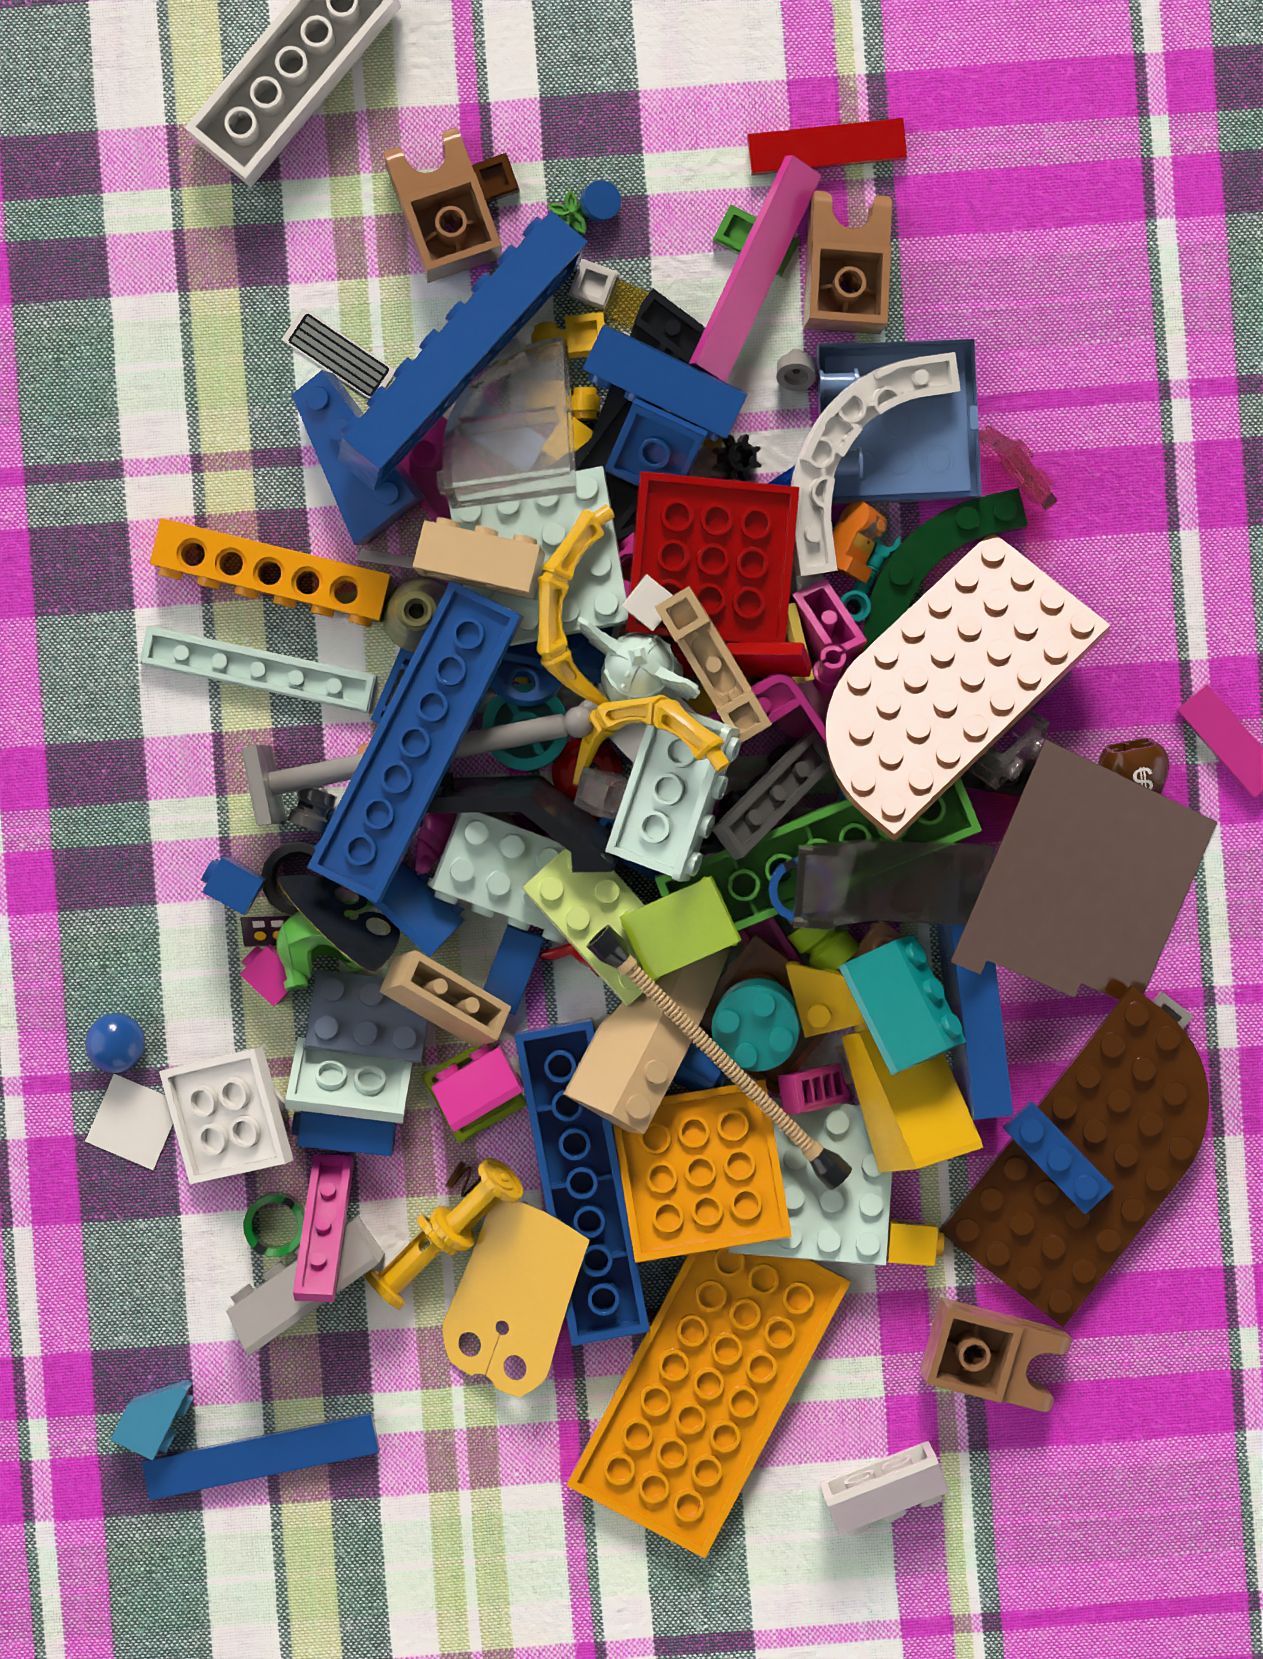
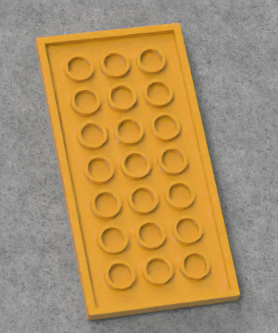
(706, 1391)

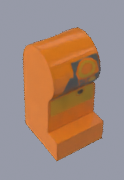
(855, 539)

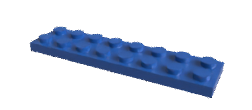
(415, 742)

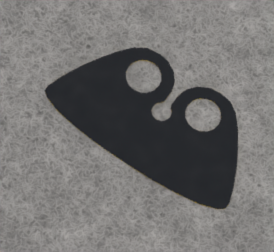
(318, 903)

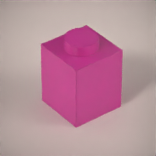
(265, 973)

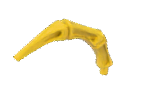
(551, 594)
(657, 712)

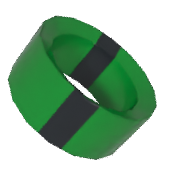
(251, 1234)

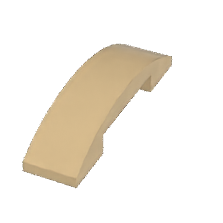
(713, 663)

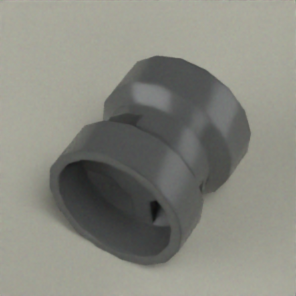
(309, 816)

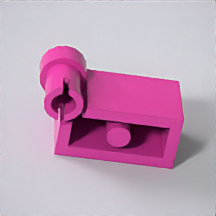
(828, 633)

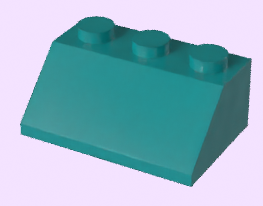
(902, 1004)

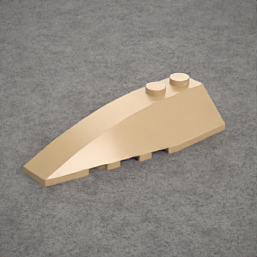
(642, 1049)

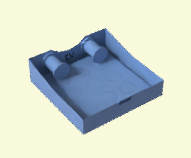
(916, 448)

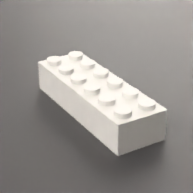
(285, 80)

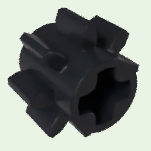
(747, 453)

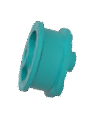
(528, 756)
(757, 1024)

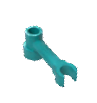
(858, 595)

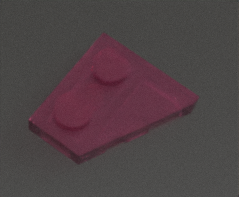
(1017, 464)

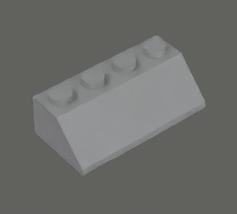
(271, 1307)

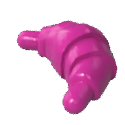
(433, 839)

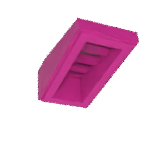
(792, 1089)

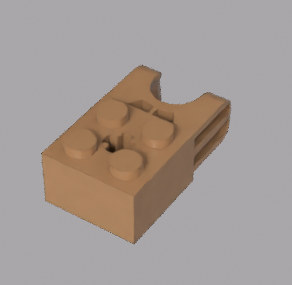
(440, 199)
(849, 256)
(1002, 1356)

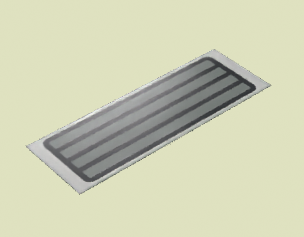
(337, 354)

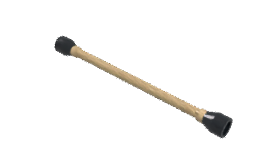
(826, 1164)

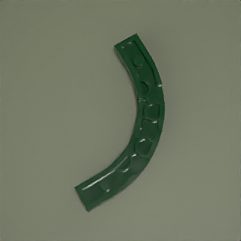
(930, 544)

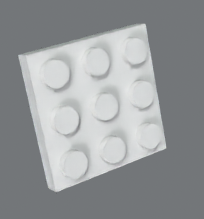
(226, 1115)

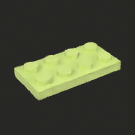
(583, 905)

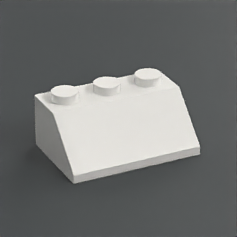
(884, 1489)

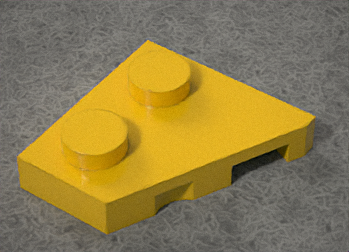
(822, 999)

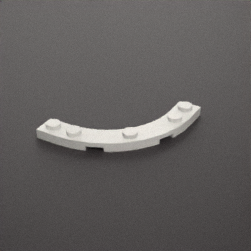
(835, 433)

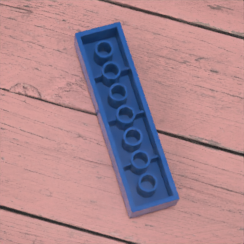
(461, 350)
(582, 1184)

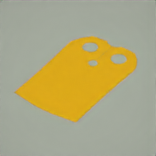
(517, 1275)

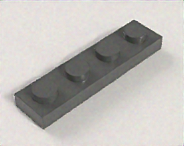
(773, 795)

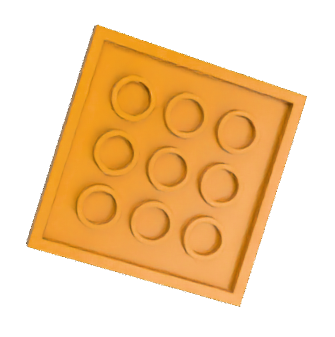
(702, 1176)

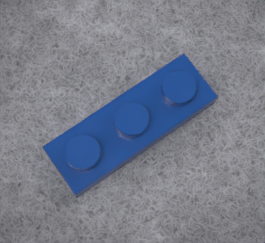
(1058, 1157)

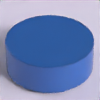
(600, 201)

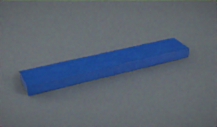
(261, 1456)

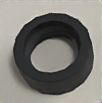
(270, 871)

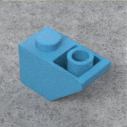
(149, 1418)

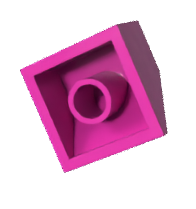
(476, 1086)

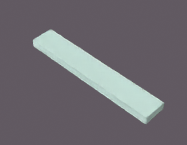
(258, 669)

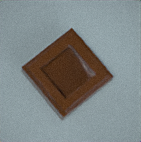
(496, 178)

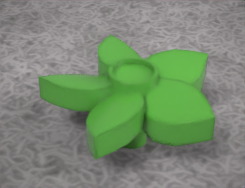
(570, 212)

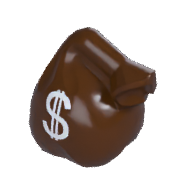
(1139, 761)

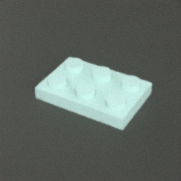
(348, 1084)

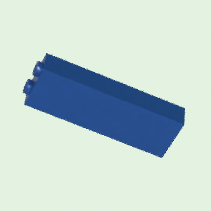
(982, 1060)

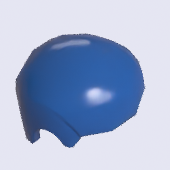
(115, 1043)

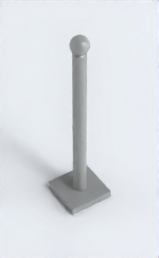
(268, 784)

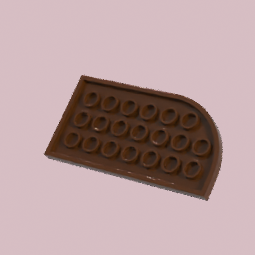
(1138, 1114)

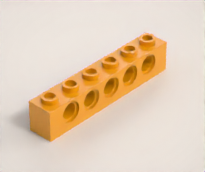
(176, 538)

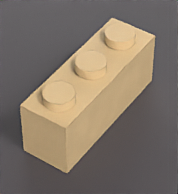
(479, 558)
(445, 998)

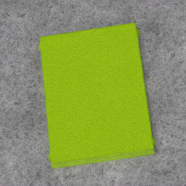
(680, 928)

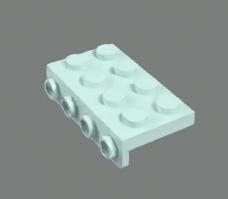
(671, 801)
(489, 864)

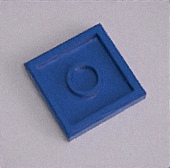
(654, 443)

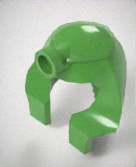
(302, 943)

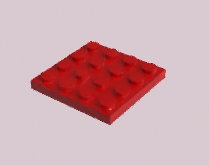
(723, 542)

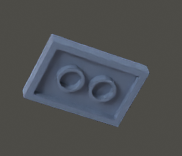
(359, 1020)

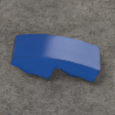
(513, 966)

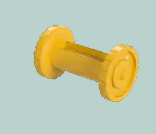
(456, 1224)
(407, 1264)

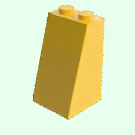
(911, 1114)

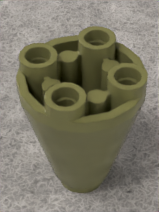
(398, 623)

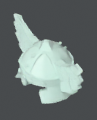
(638, 666)

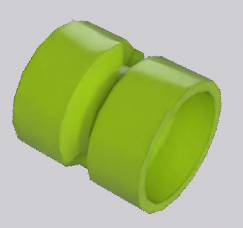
(826, 946)

